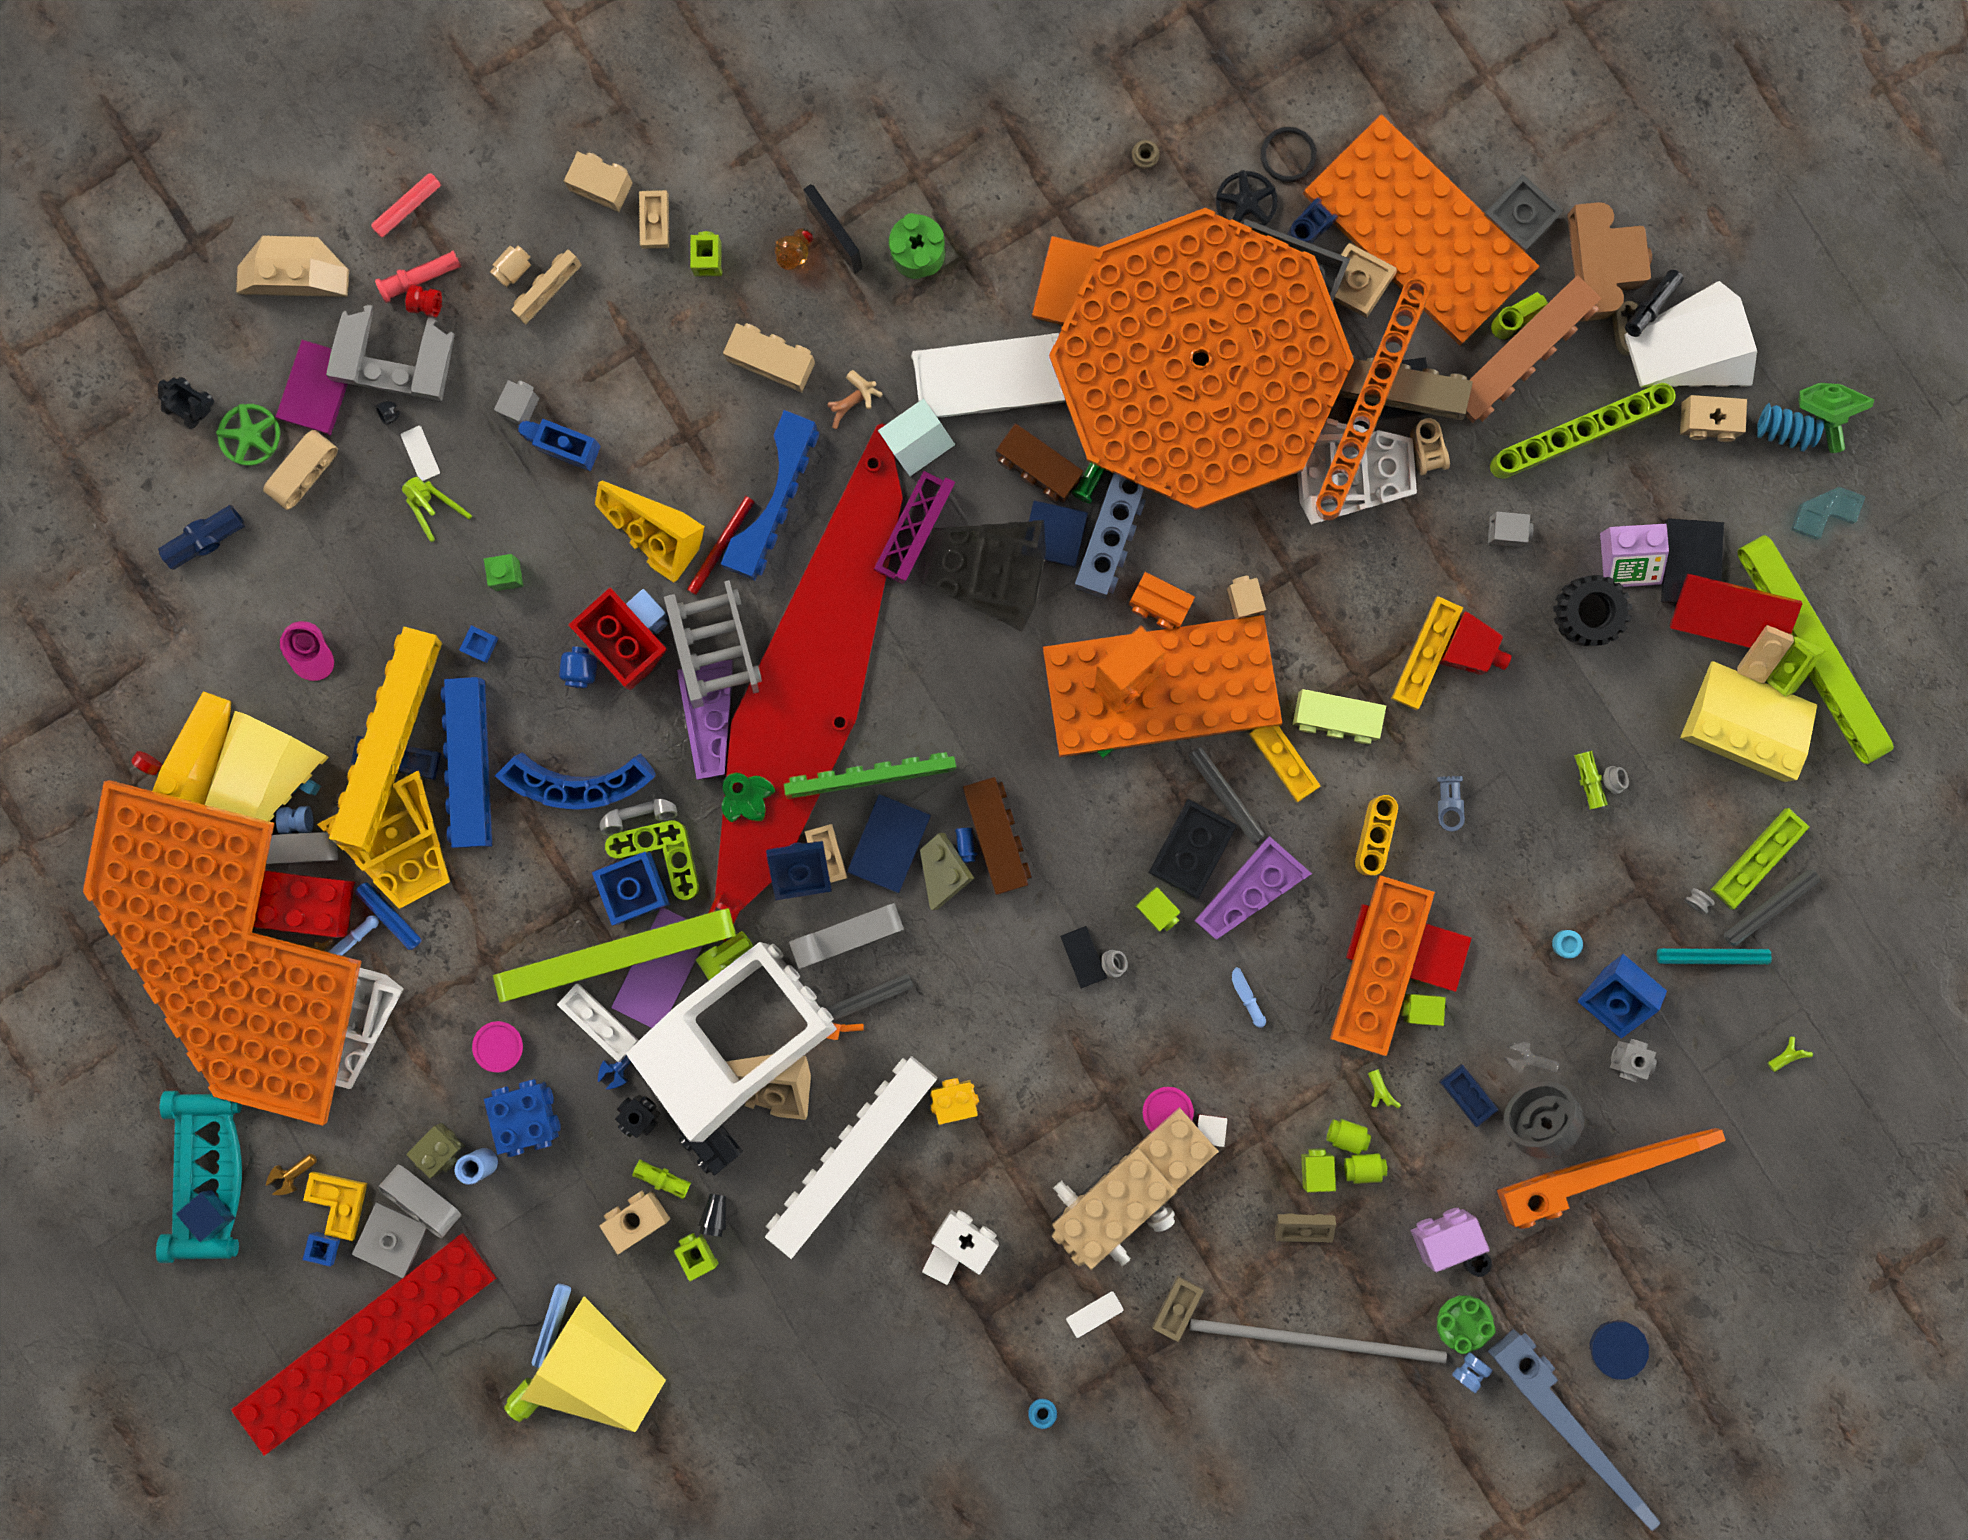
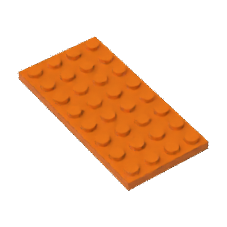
(1423, 225)
(1210, 684)

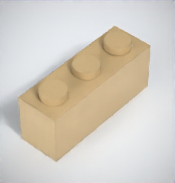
(769, 356)

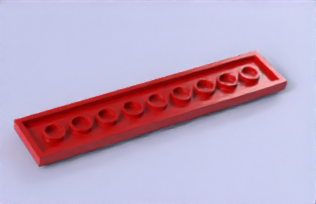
(363, 1344)

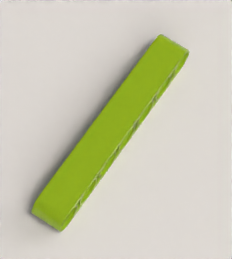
(1592, 422)

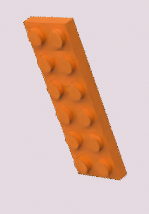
(1382, 965)

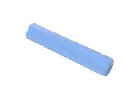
(551, 1323)

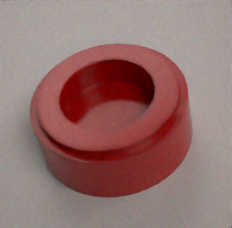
(146, 763)

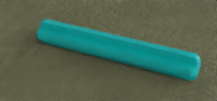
(1713, 956)

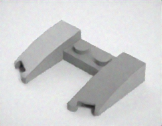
(351, 367)

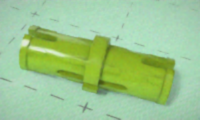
(1591, 780)
(661, 1179)

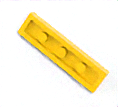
(1427, 653)

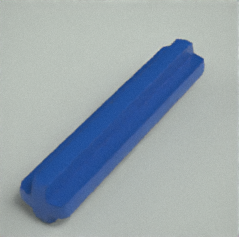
(388, 916)

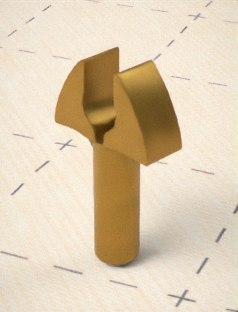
(290, 1174)

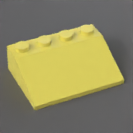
(1751, 723)

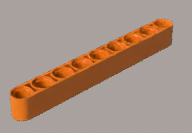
(1375, 386)

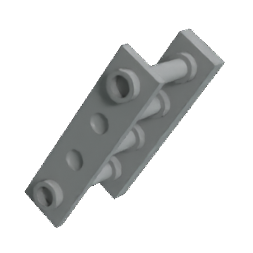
(692, 663)

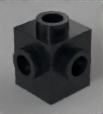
(647, 1114)

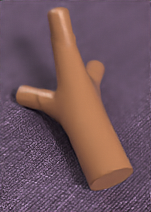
(844, 405)

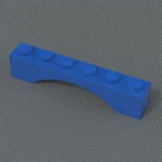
(748, 549)

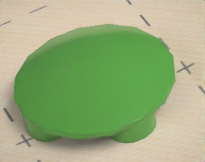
(1465, 1324)

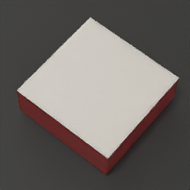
(1213, 1128)
(940, 1265)

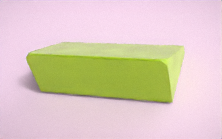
(1795, 666)

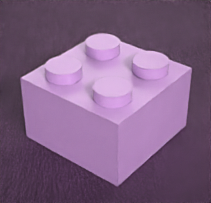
(1449, 1239)

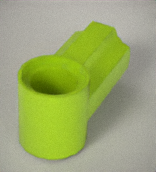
(1518, 315)
(720, 957)

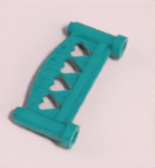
(190, 1115)

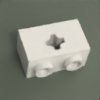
(971, 1255)

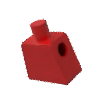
(1474, 647)

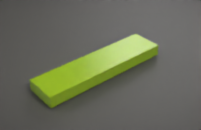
(1760, 858)

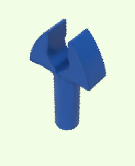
(619, 1067)

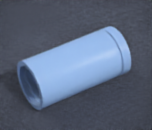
(467, 1171)

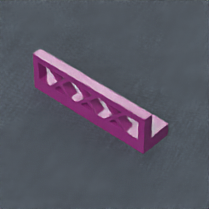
(925, 527)

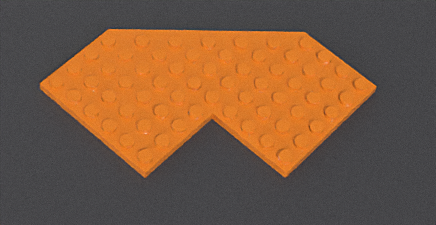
(183, 902)

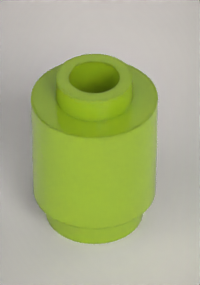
(1348, 1136)
(1365, 1168)
(518, 1408)

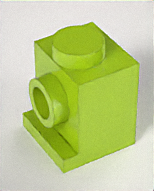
(703, 243)
(694, 1266)

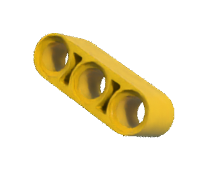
(1386, 826)

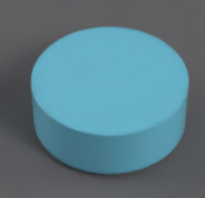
(1567, 944)

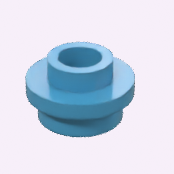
(1042, 1422)

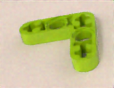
(669, 848)

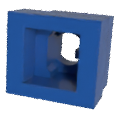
(314, 1251)

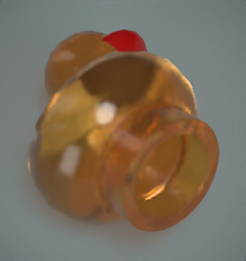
(793, 249)

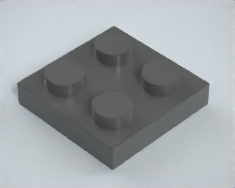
(1523, 212)

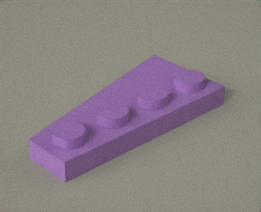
(709, 724)
(1257, 883)

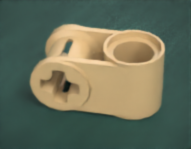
(1429, 448)

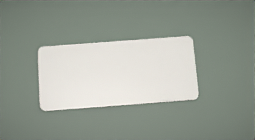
(420, 453)
(1094, 1314)

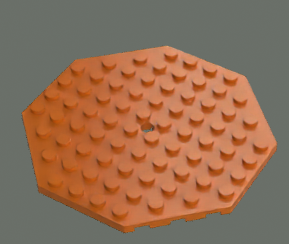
(1215, 292)

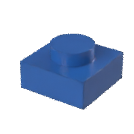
(478, 644)

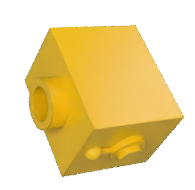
(954, 1101)

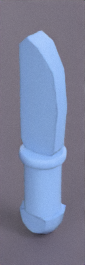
(355, 935)
(1246, 996)

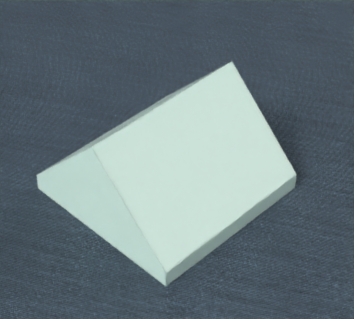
(916, 437)

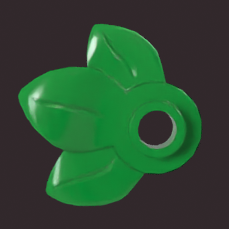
(748, 800)

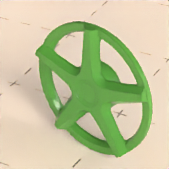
(248, 434)

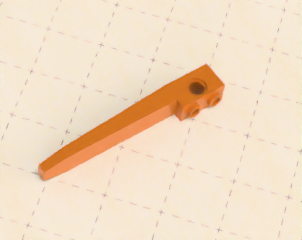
(1558, 1184)

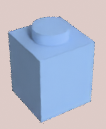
(648, 611)

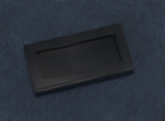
(1083, 957)

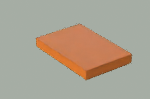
(1062, 278)

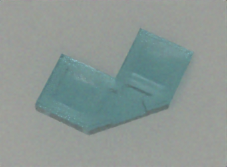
(1836, 503)

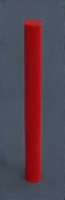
(720, 545)

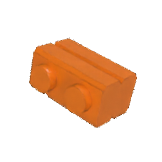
(1161, 601)

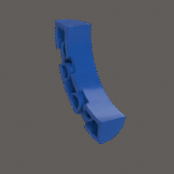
(574, 792)

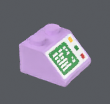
(1635, 554)

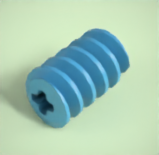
(1789, 426)

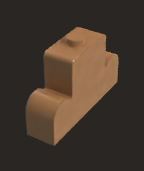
(1606, 256)

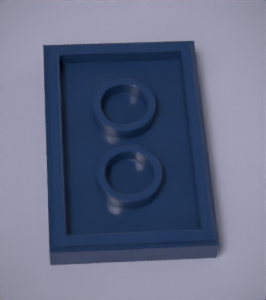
(889, 843)

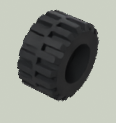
(1616, 610)

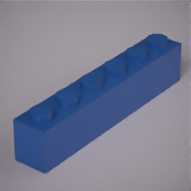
(467, 763)

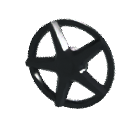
(1246, 200)

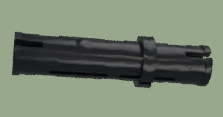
(1648, 310)

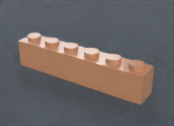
(1529, 345)

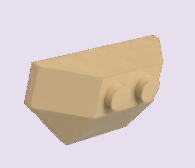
(292, 268)

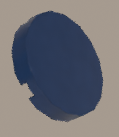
(1619, 1349)

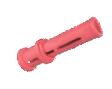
(404, 279)

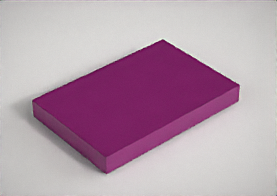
(310, 395)

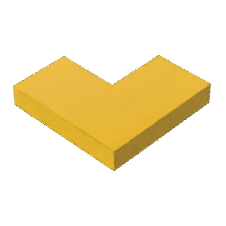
(343, 1197)

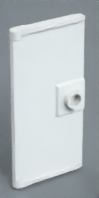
(987, 376)

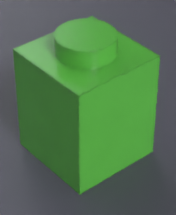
(503, 572)

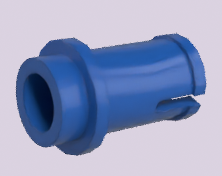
(965, 844)

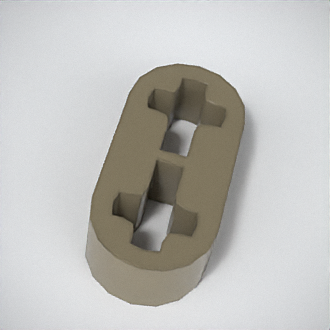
(1619, 326)

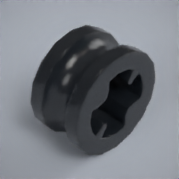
(1482, 1269)

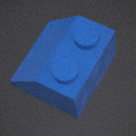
(1623, 996)

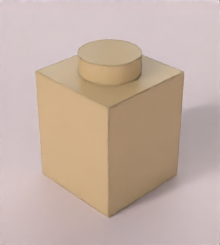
(1246, 597)

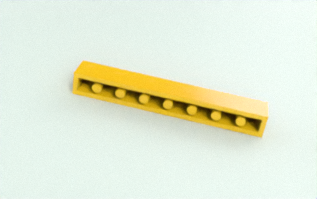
(385, 740)

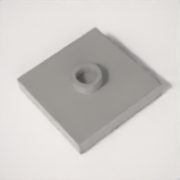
(390, 1239)

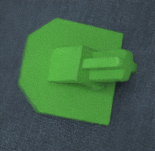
(1834, 406)

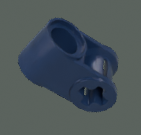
(1313, 222)

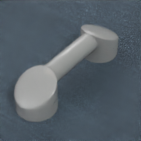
(612, 821)

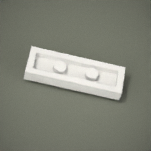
(598, 1022)

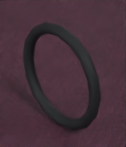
(1271, 172)

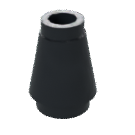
(714, 1216)

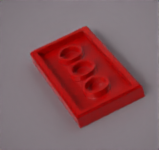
(1731, 611)
(1438, 956)

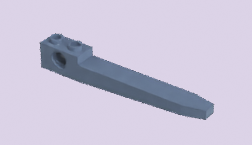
(1535, 1386)

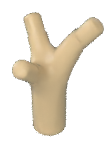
(864, 386)

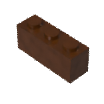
(1038, 464)

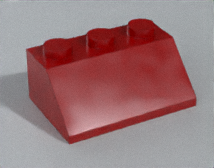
(618, 639)

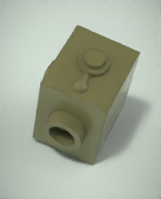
(436, 1151)

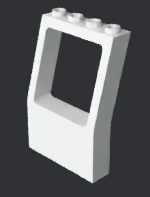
(689, 1070)

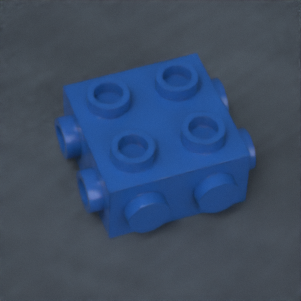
(522, 1117)

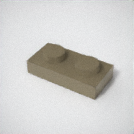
(1305, 1228)
(1178, 1308)

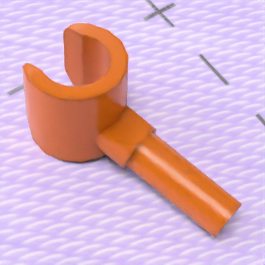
(845, 1028)

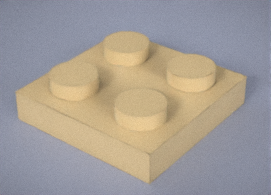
(1363, 280)

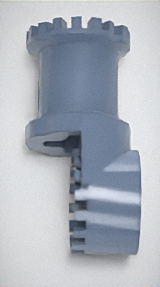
(1450, 804)

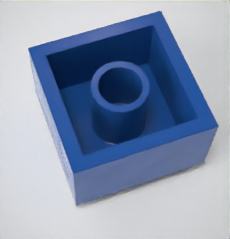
(631, 888)

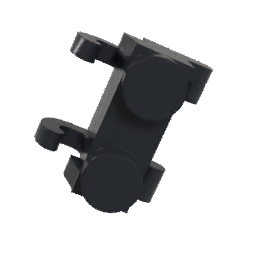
(184, 401)

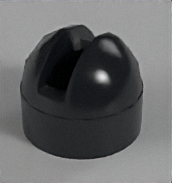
(386, 412)

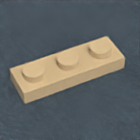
(546, 286)

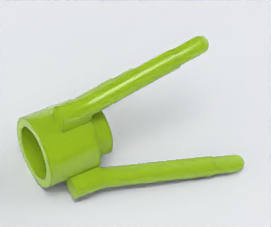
(419, 494)

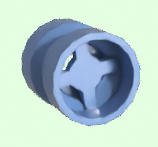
(293, 820)
(1467, 1377)

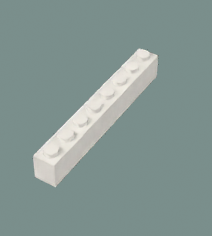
(851, 1156)

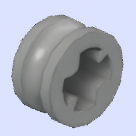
(1699, 901)

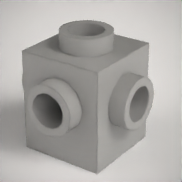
(1624, 1056)

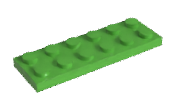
(882, 773)

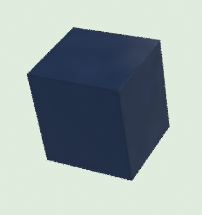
(205, 1216)

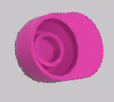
(306, 651)

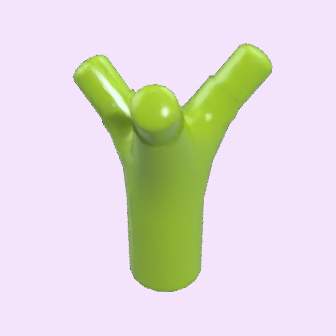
(1788, 1056)
(1381, 1091)

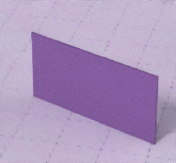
(655, 984)

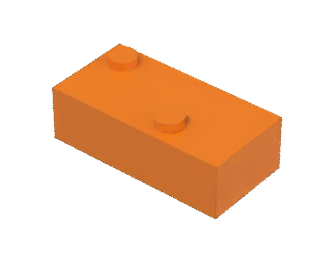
(1129, 670)

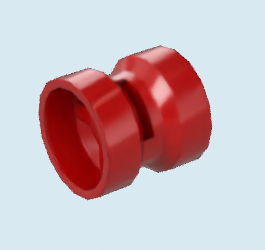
(424, 301)

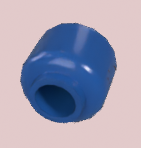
(578, 668)

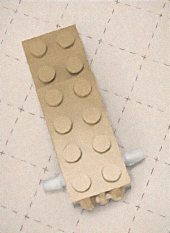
(1130, 1191)

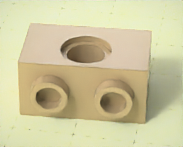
(621, 1233)

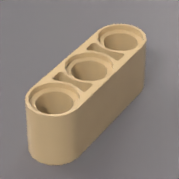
(300, 469)

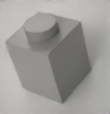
(516, 402)
(1510, 529)

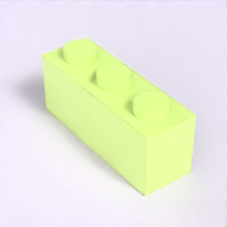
(1339, 716)

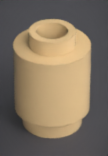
(510, 265)

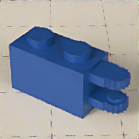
(561, 443)

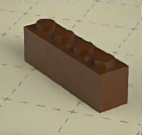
(995, 835)

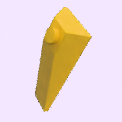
(661, 532)
(196, 752)

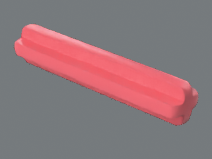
(405, 205)

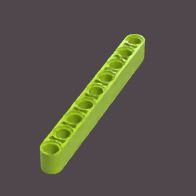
(1830, 673)
(614, 955)

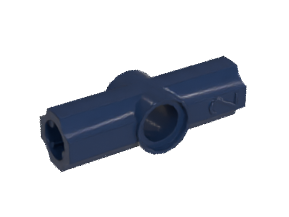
(201, 537)

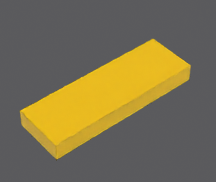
(1285, 761)

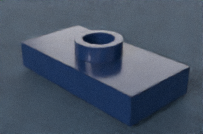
(1468, 1095)

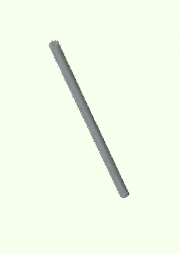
(1318, 1341)

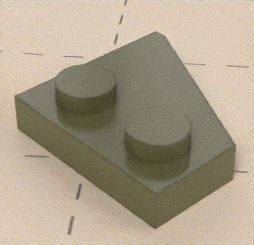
(943, 870)

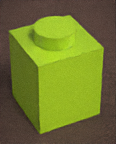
(1158, 910)
(1423, 1009)
(1318, 1171)

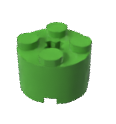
(910, 232)

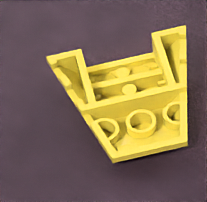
(259, 768)
(595, 1373)

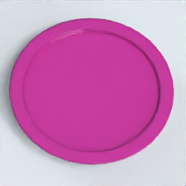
(497, 1046)
(1163, 1103)

